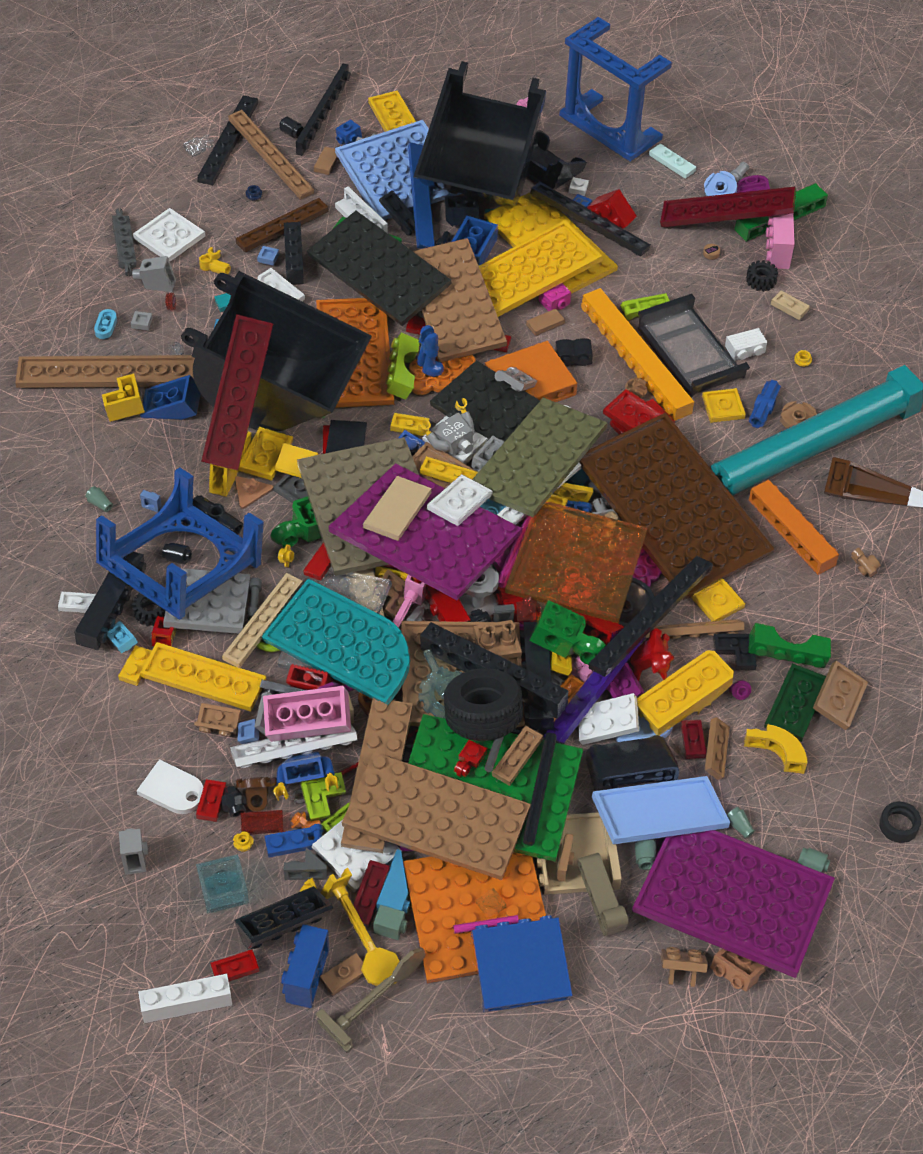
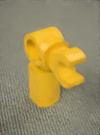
(210, 262)

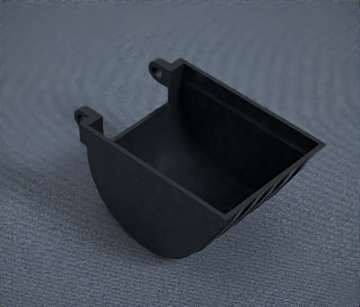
(479, 142)
(305, 359)

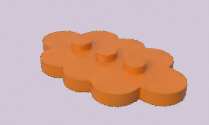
(452, 369)

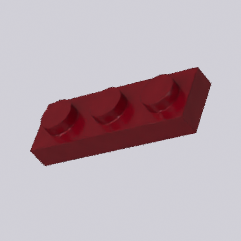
(370, 890)

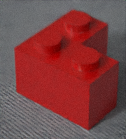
(614, 207)

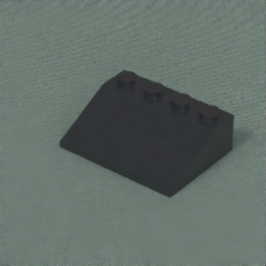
(282, 917)

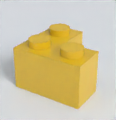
(124, 401)

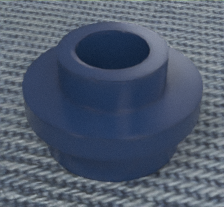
(253, 192)

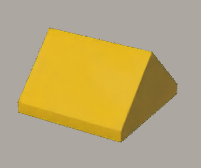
(288, 459)

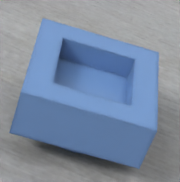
(268, 255)
(150, 501)
(247, 732)

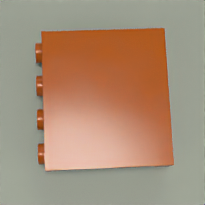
(543, 365)

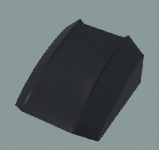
(459, 207)

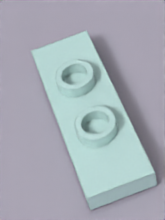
(672, 161)

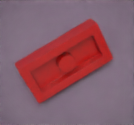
(211, 800)
(236, 965)

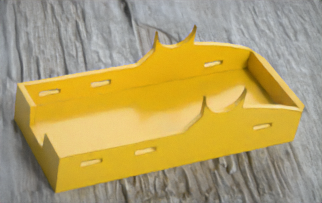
(685, 692)

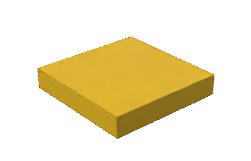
(723, 405)
(718, 601)

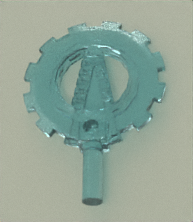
(438, 681)

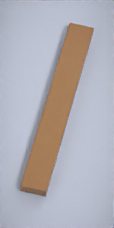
(271, 154)

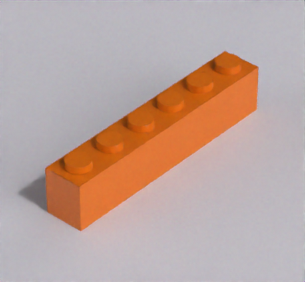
(793, 527)

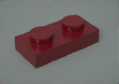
(693, 739)

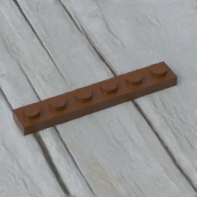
(276, 227)

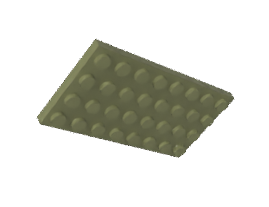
(539, 456)

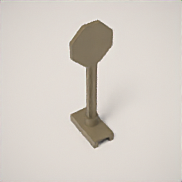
(336, 1028)

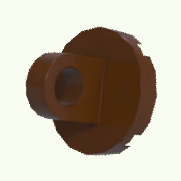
(256, 786)

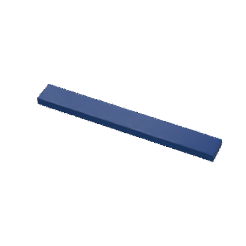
(421, 202)

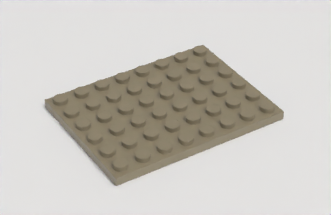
(337, 481)

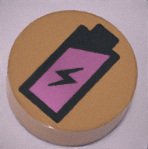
(711, 251)

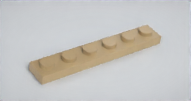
(261, 620)

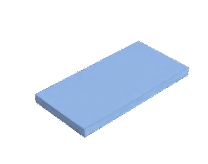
(660, 810)

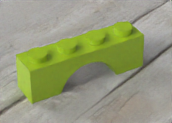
(400, 380)

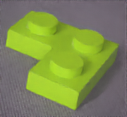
(316, 796)

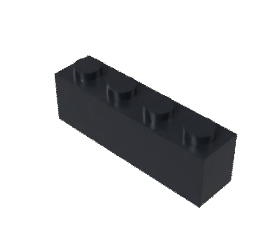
(293, 253)

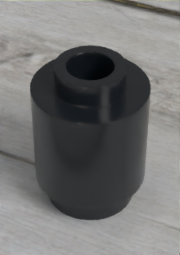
(290, 127)
(177, 553)

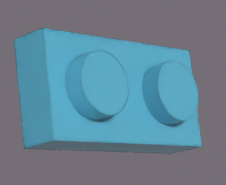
(121, 637)

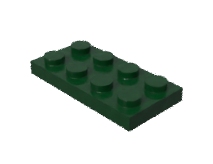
(795, 701)

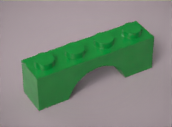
(767, 642)

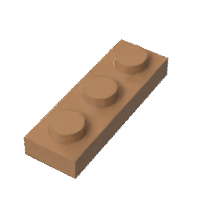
(717, 748)
(517, 755)

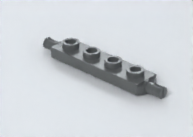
(124, 242)

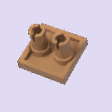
(498, 638)

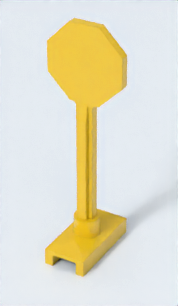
(378, 961)

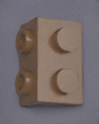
(218, 719)

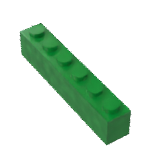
(807, 201)

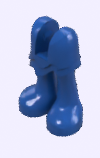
(428, 352)

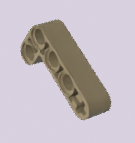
(609, 914)

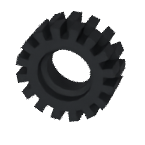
(762, 269)
(143, 615)

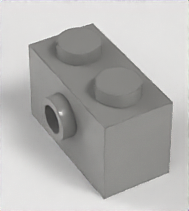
(133, 851)

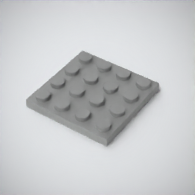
(217, 611)

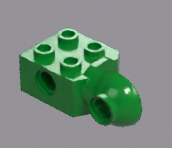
(302, 525)
(562, 633)

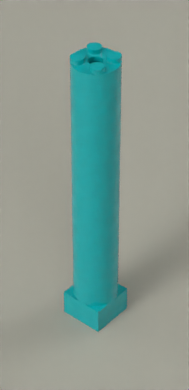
(896, 396)

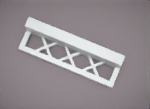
(349, 205)

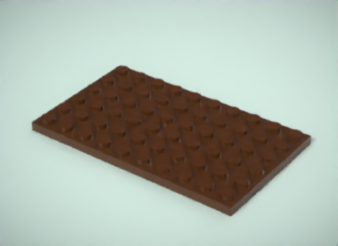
(665, 485)

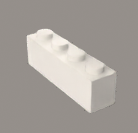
(185, 998)

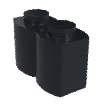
(575, 351)

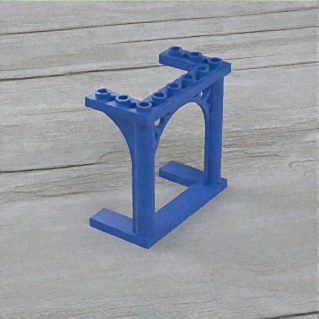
(577, 105)
(179, 508)

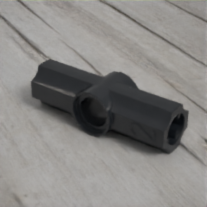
(218, 513)

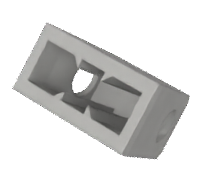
(156, 274)

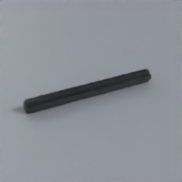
(539, 789)

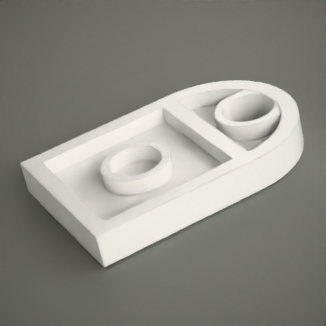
(171, 788)

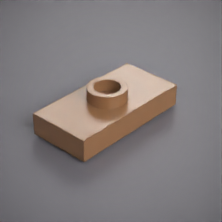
(566, 857)
(343, 974)

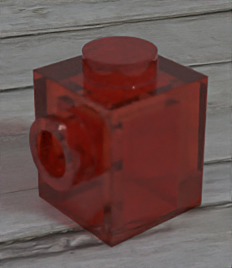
(528, 610)

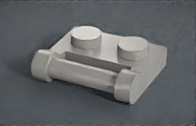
(516, 378)

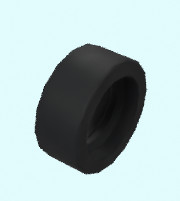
(899, 835)

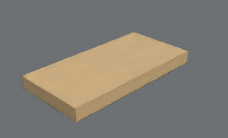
(397, 508)

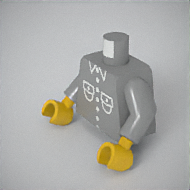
(453, 433)

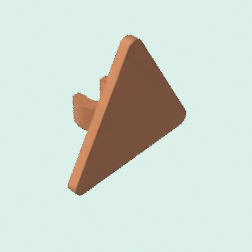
(250, 490)

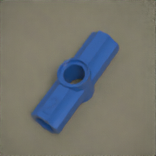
(764, 404)

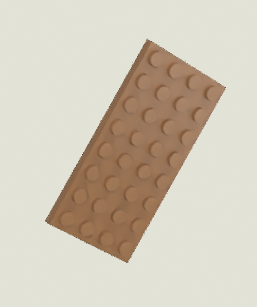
(463, 311)
(437, 815)

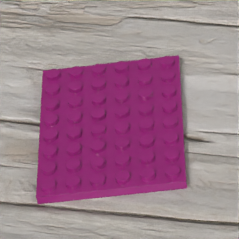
(431, 546)
(735, 897)

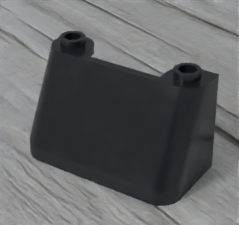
(548, 167)
(631, 762)

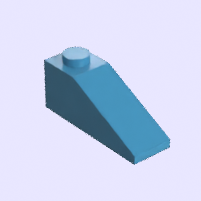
(395, 891)

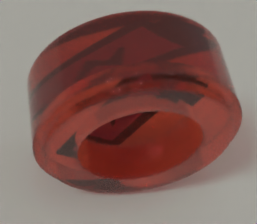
(170, 301)

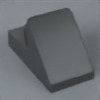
(311, 868)

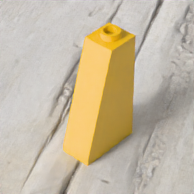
(222, 478)

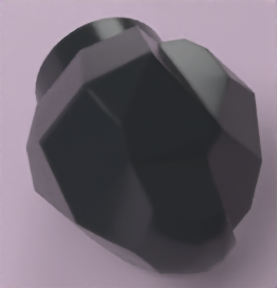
(234, 801)

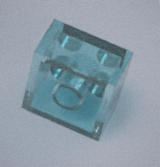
(222, 883)

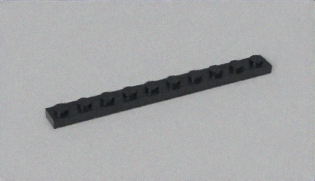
(649, 616)

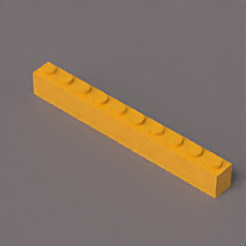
(637, 354)

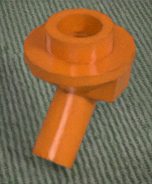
(299, 821)

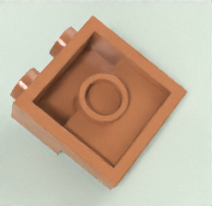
(737, 969)

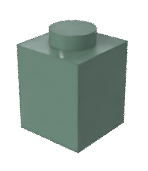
(390, 922)

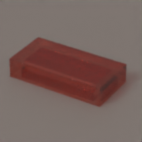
(262, 822)

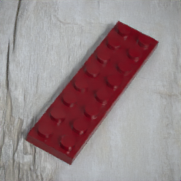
(728, 207)
(237, 392)

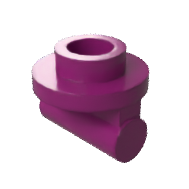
(740, 689)

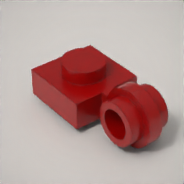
(470, 755)

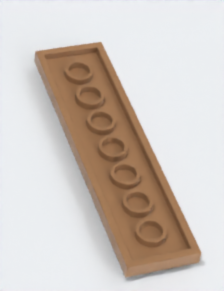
(387, 736)

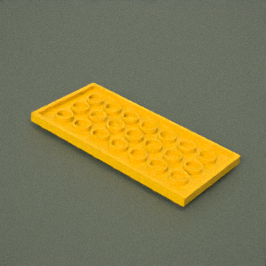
(533, 217)
(537, 266)

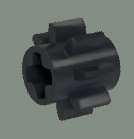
(479, 616)

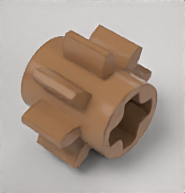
(637, 387)

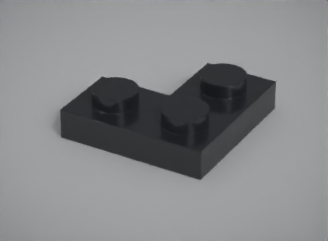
(739, 646)

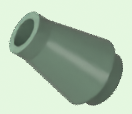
(98, 498)
(740, 821)

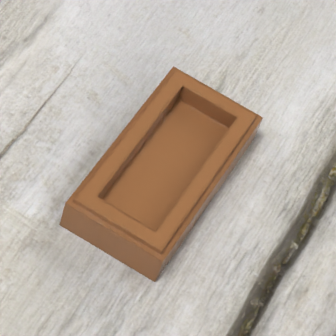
(326, 161)
(545, 322)

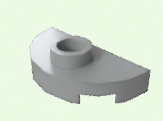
(417, 614)

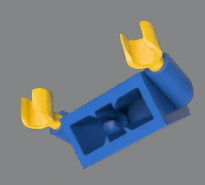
(304, 768)

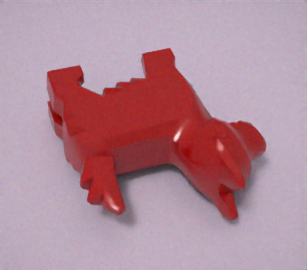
(653, 654)

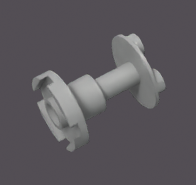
(480, 593)

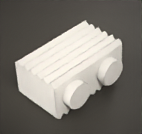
(746, 344)

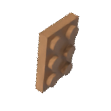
(840, 695)

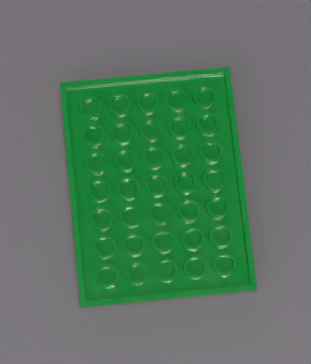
(439, 749)

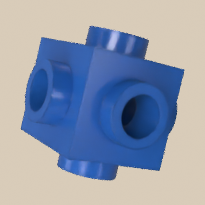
(348, 132)

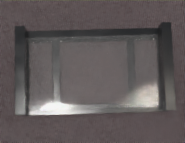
(688, 346)

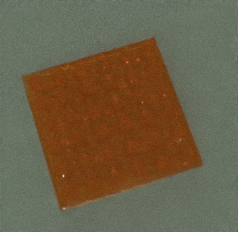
(577, 561)

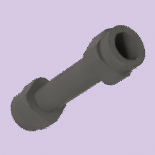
(255, 588)

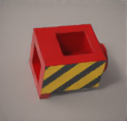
(162, 634)

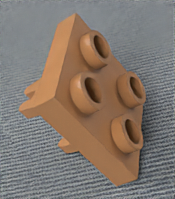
(691, 961)

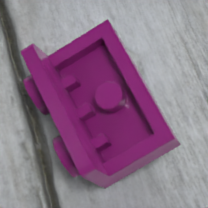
(625, 683)

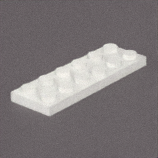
(265, 750)

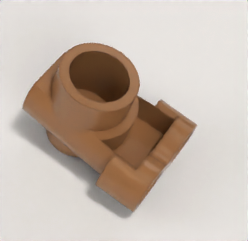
(867, 565)

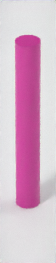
(466, 927)

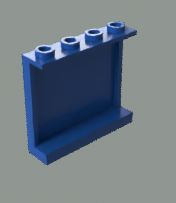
(521, 964)

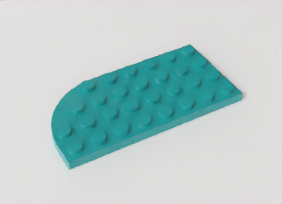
(343, 640)

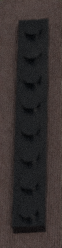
(322, 109)
(225, 144)
(590, 219)

